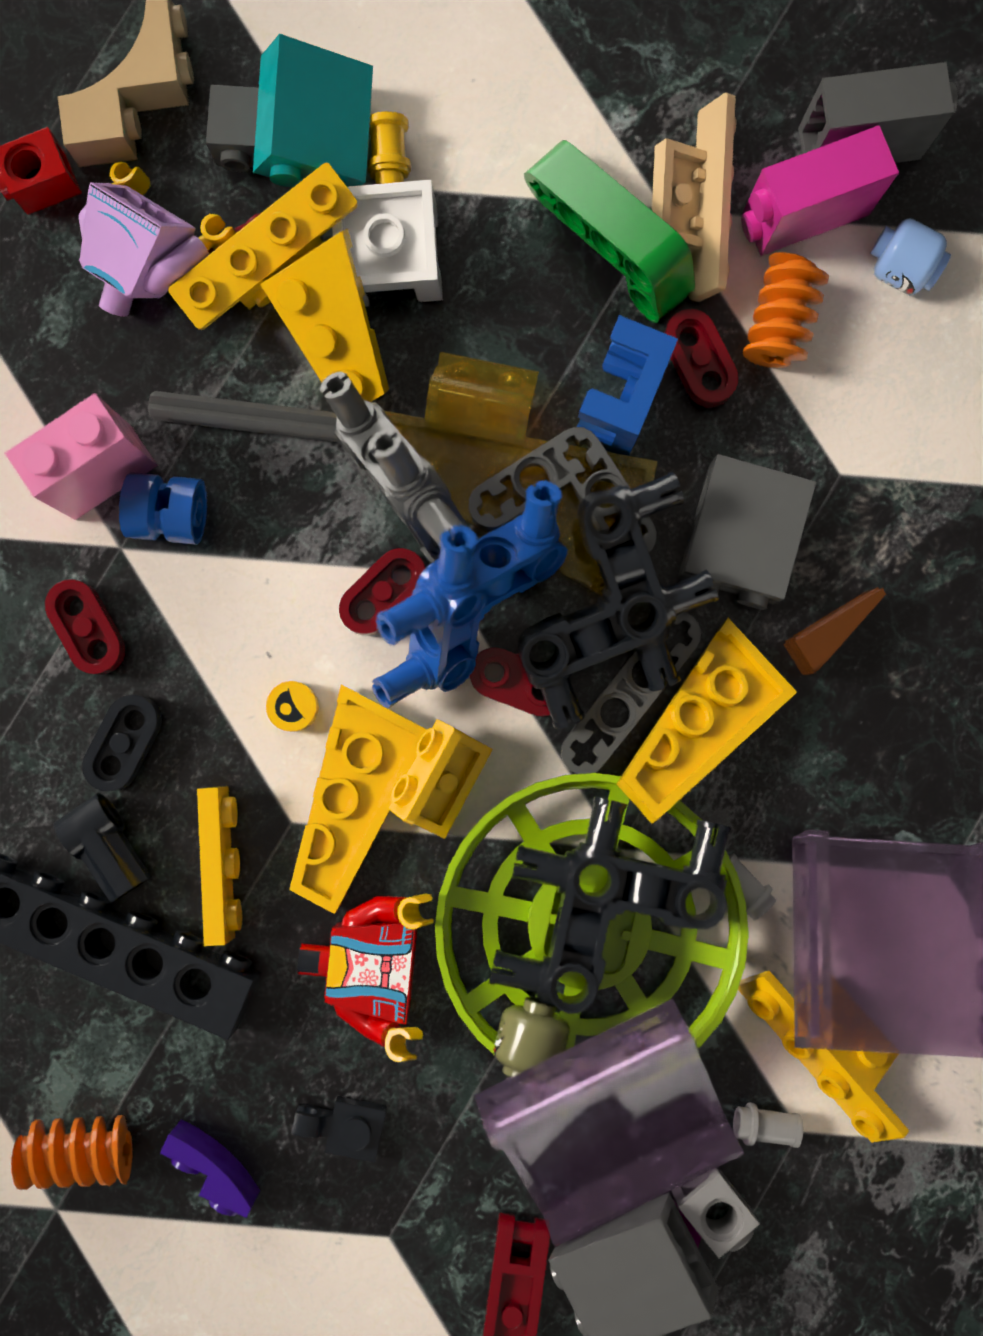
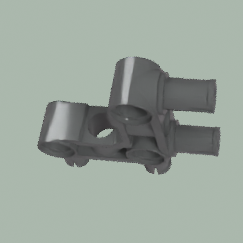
(393, 465)

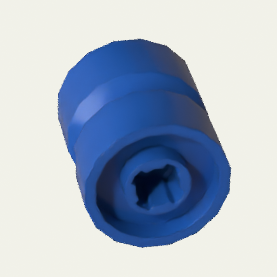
(157, 508)

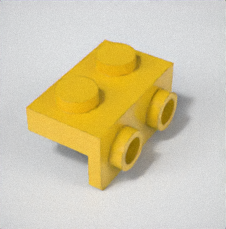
(439, 778)

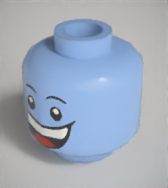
(910, 256)

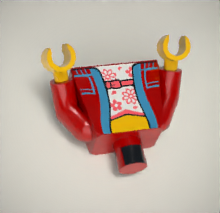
(372, 969)

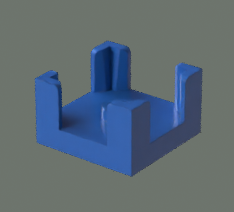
(641, 359)

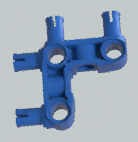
(462, 588)

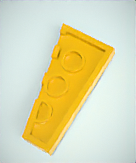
(707, 719)
(352, 795)

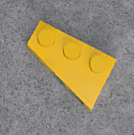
(327, 315)

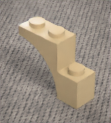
(103, 119)

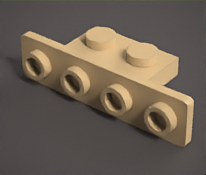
(695, 193)

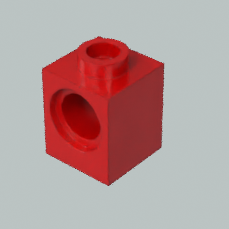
(52, 183)

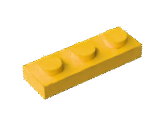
(218, 865)

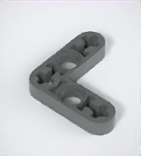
(562, 474)

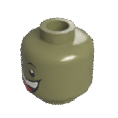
(529, 1036)

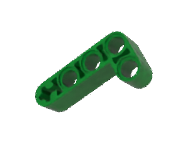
(617, 227)

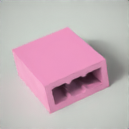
(80, 458)

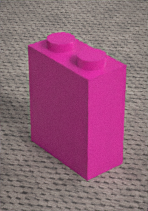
(818, 191)

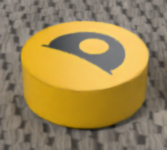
(292, 706)

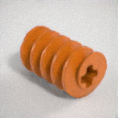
(784, 311)
(72, 1156)

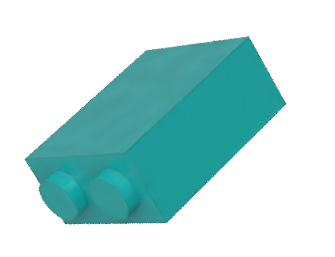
(311, 113)

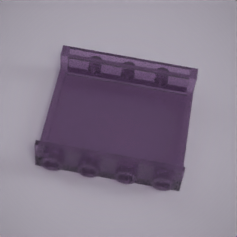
(887, 945)
(610, 1122)

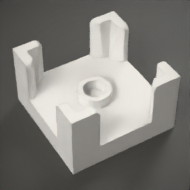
(395, 238)

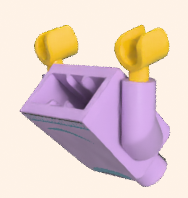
(138, 243)

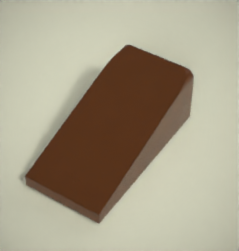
(820, 640)

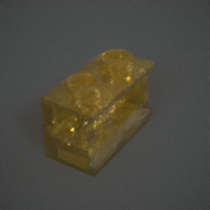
(480, 398)

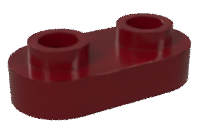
(703, 359)
(379, 589)
(86, 629)
(513, 688)

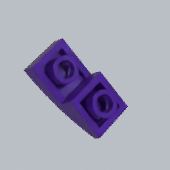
(227, 1181)

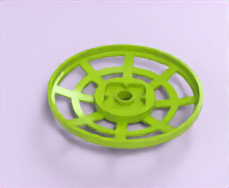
(627, 935)

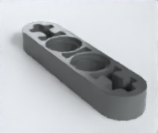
(635, 697)

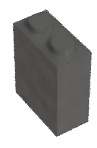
(905, 102)
(748, 530)
(636, 1274)

